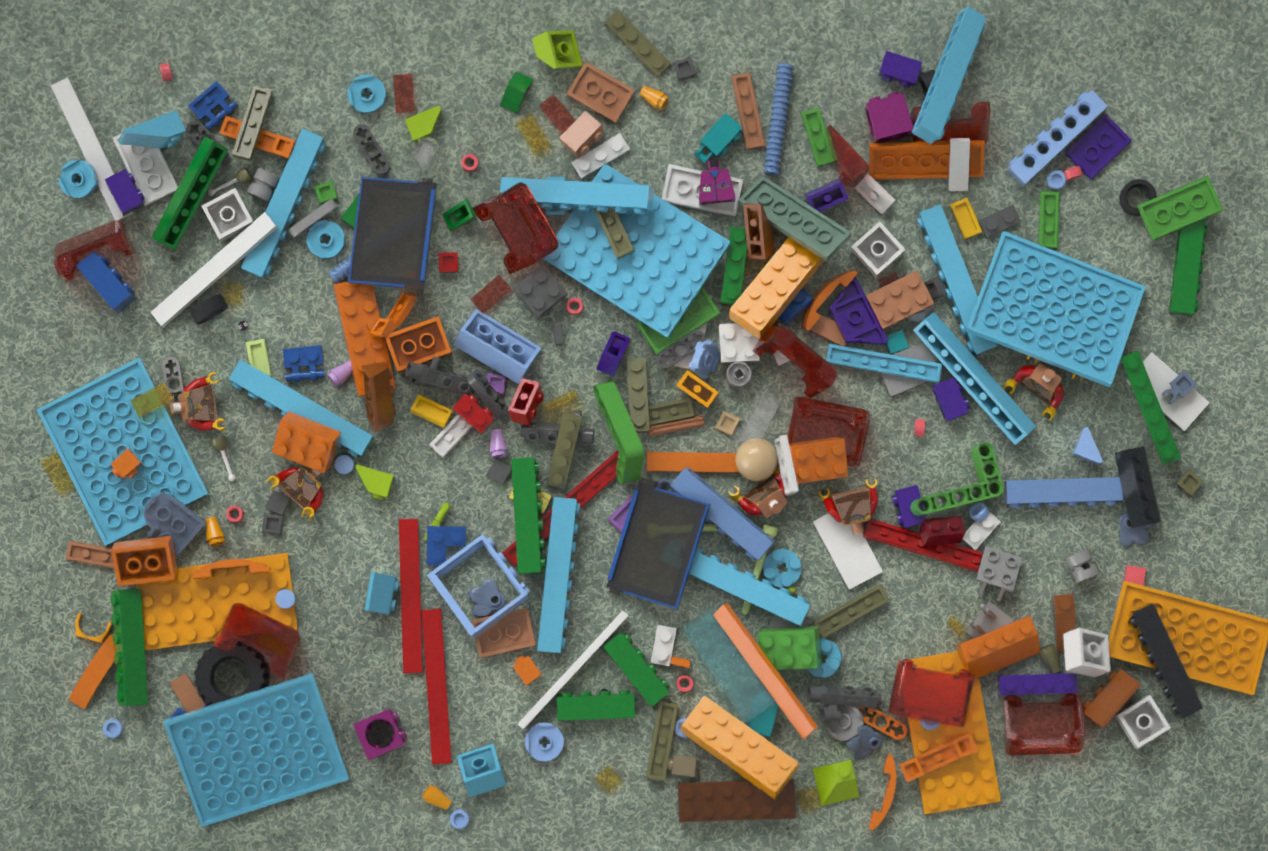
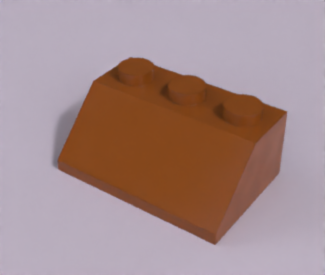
(378, 395)
(1110, 698)

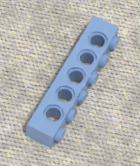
(1088, 100)

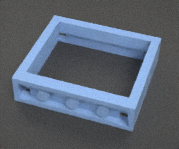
(458, 558)

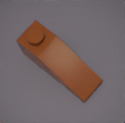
(758, 232)
(1063, 617)

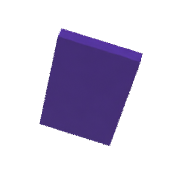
(1098, 147)

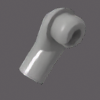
(921, 315)

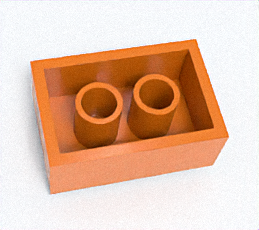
(418, 343)
(306, 442)
(819, 459)
(144, 561)

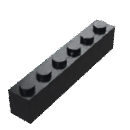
(1166, 661)

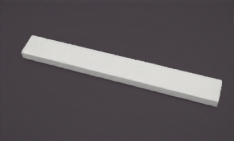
(87, 140)
(214, 269)
(572, 670)

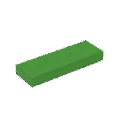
(817, 137)
(1049, 219)

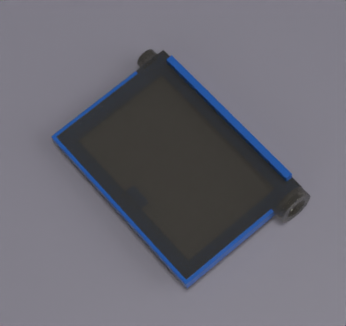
(393, 233)
(657, 545)

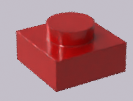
(448, 262)

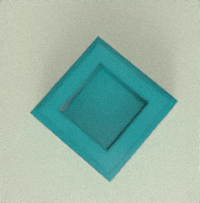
(896, 342)

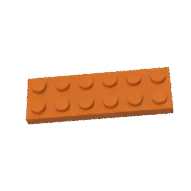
(919, 160)
(358, 316)

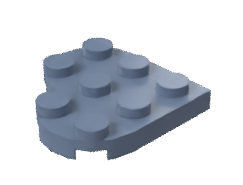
(172, 518)

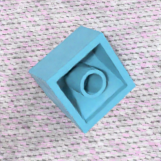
(381, 593)
(481, 770)

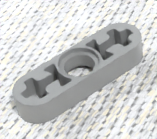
(317, 215)
(177, 369)

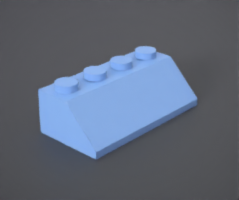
(497, 346)

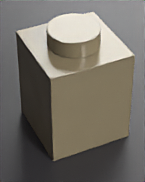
(682, 765)

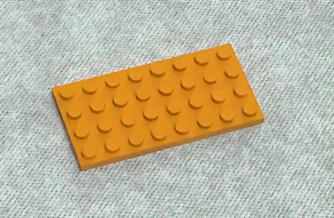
(194, 609)
(1210, 640)
(965, 780)

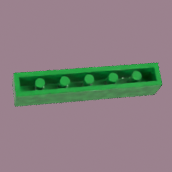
(189, 193)
(1187, 269)
(1150, 407)
(527, 516)
(130, 647)

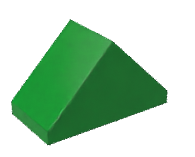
(516, 92)
(459, 215)

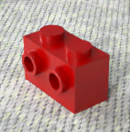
(525, 402)
(473, 414)

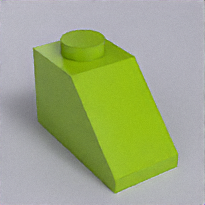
(423, 123)
(376, 482)

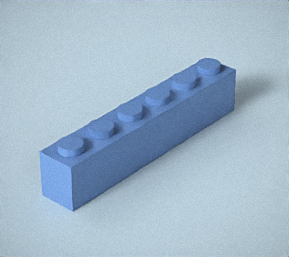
(1063, 491)
(724, 514)

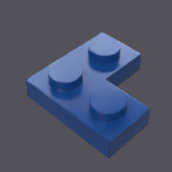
(438, 538)

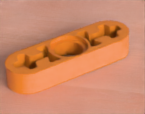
(891, 732)

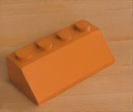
(1000, 647)

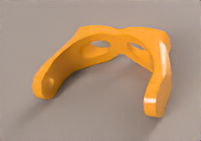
(99, 639)

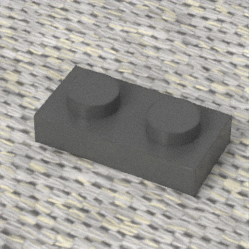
(999, 221)

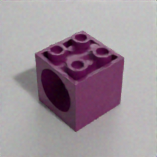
(888, 118)
(364, 727)

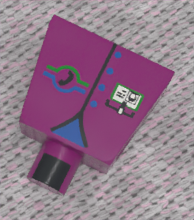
(715, 185)

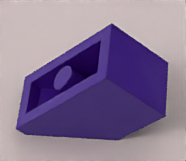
(613, 353)

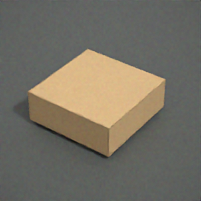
(727, 423)

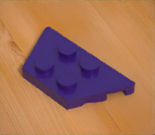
(856, 317)

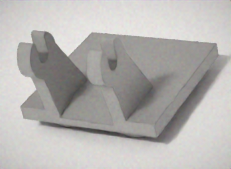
(998, 570)
(988, 620)

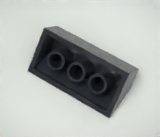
(1138, 487)

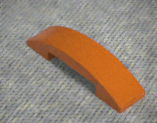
(267, 141)
(396, 316)
(811, 316)
(207, 571)
(94, 674)
(938, 757)
(889, 768)

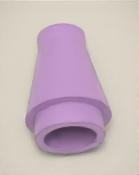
(340, 374)
(497, 444)

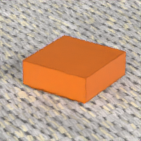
(680, 662)

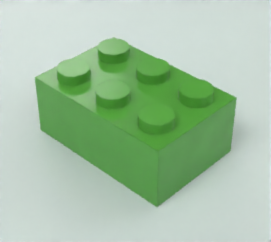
(792, 647)

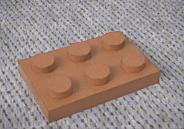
(600, 92)
(900, 300)
(506, 635)

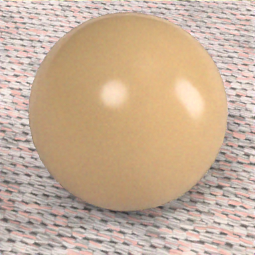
(756, 459)

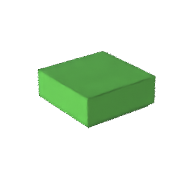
(325, 192)

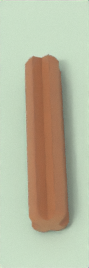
(677, 425)

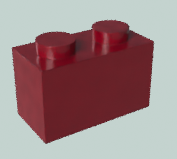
(942, 531)

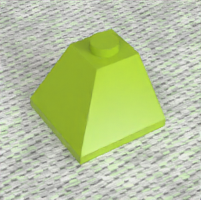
(558, 49)
(836, 782)

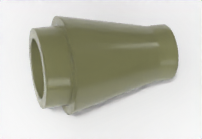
(1051, 657)

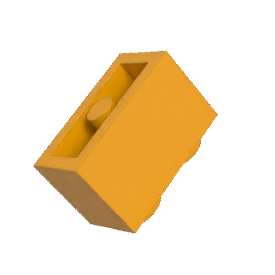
(697, 389)

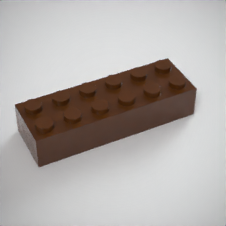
(733, 802)

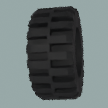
(214, 656)

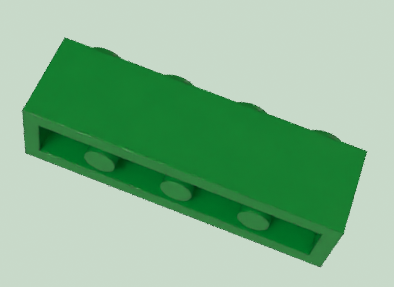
(734, 266)
(636, 669)
(595, 706)

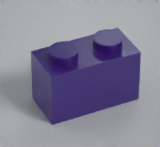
(900, 69)
(124, 192)
(827, 195)
(950, 399)
(903, 499)

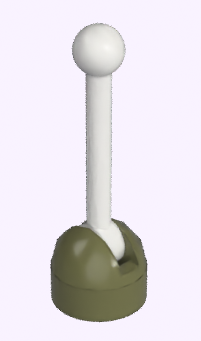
(242, 176)
(220, 444)

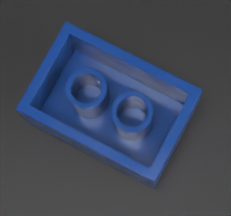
(106, 281)

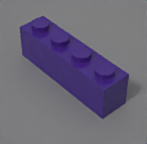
(1037, 684)

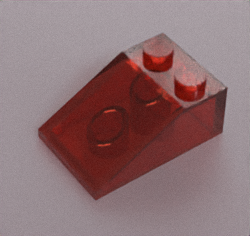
(847, 161)

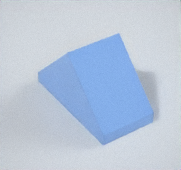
(1086, 447)

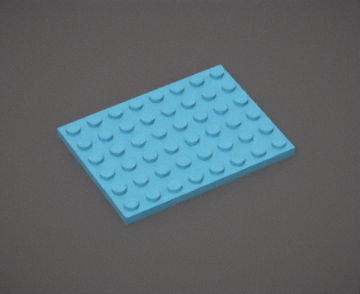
(658, 279)
(1056, 309)
(96, 427)
(256, 750)

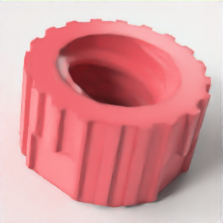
(166, 72)
(465, 158)
(1073, 173)
(577, 300)
(919, 427)
(229, 514)
(690, 683)

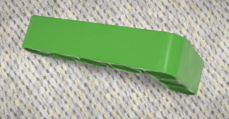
(622, 430)
(965, 493)

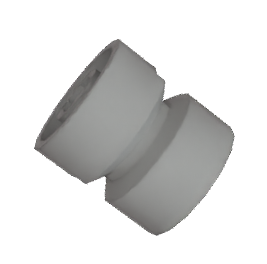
(262, 187)
(738, 374)
(1078, 559)

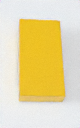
(965, 218)
(431, 411)

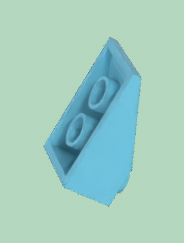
(155, 133)

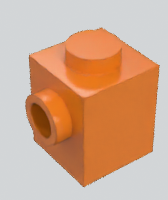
(126, 465)
(526, 669)

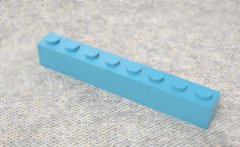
(949, 75)
(587, 195)
(284, 200)
(953, 273)
(974, 378)
(286, 399)
(556, 575)
(748, 588)

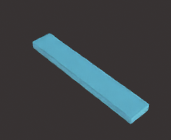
(884, 363)

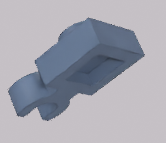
(1180, 385)

